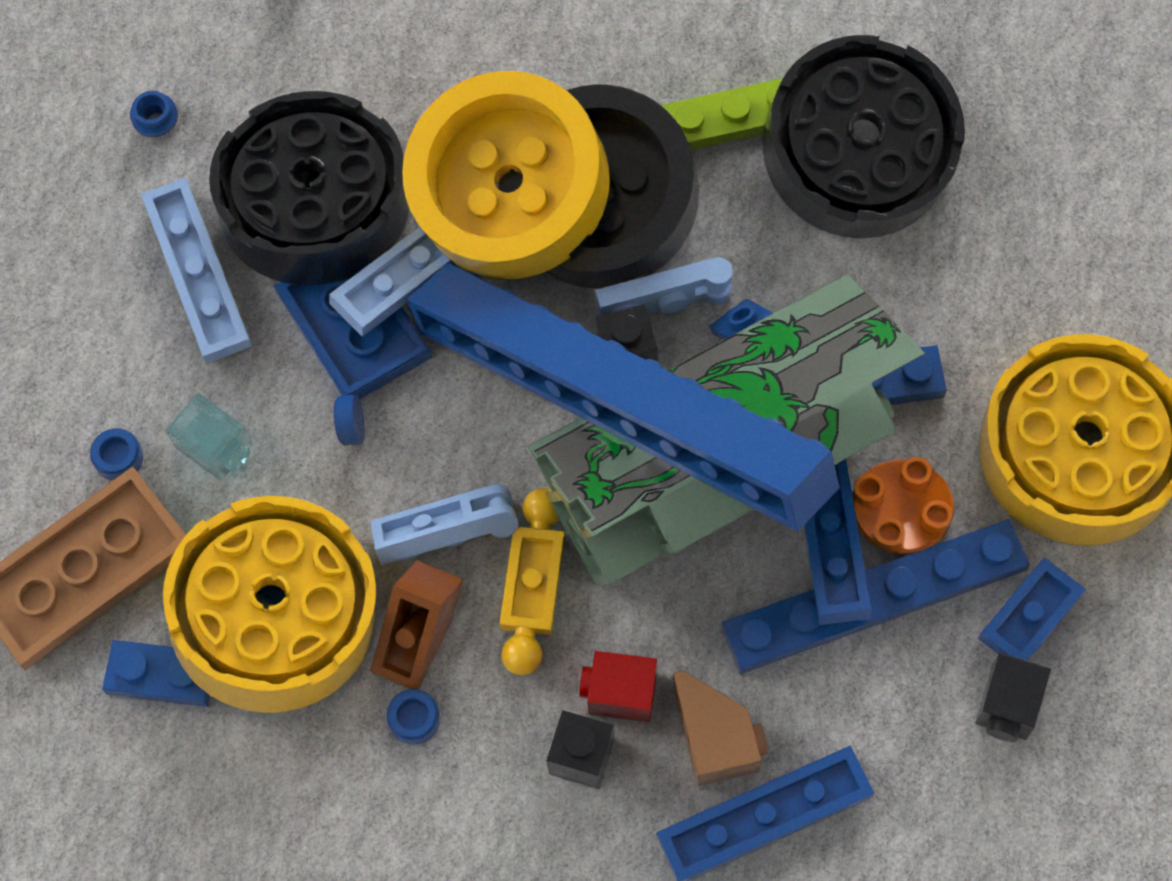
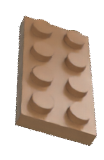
(83, 566)

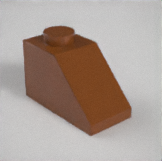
(415, 623)

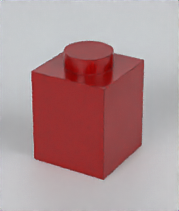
(619, 686)

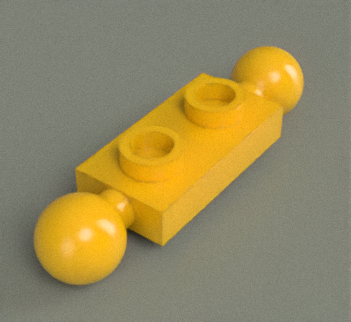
(531, 584)

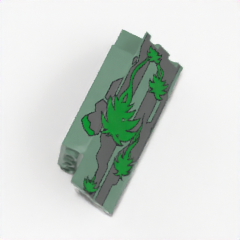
(799, 366)

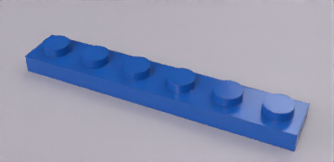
(893, 590)

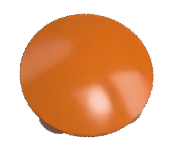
(903, 505)

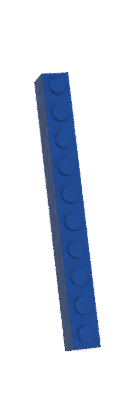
(628, 396)

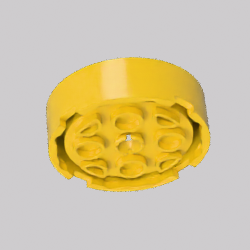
(476, 138)
(1053, 476)
(292, 649)

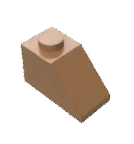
(717, 732)

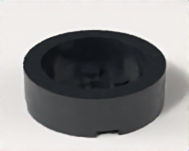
(852, 182)
(652, 183)
(320, 229)

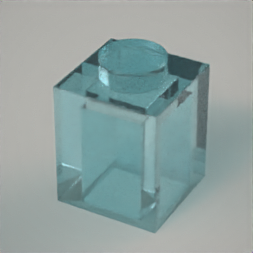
(210, 437)

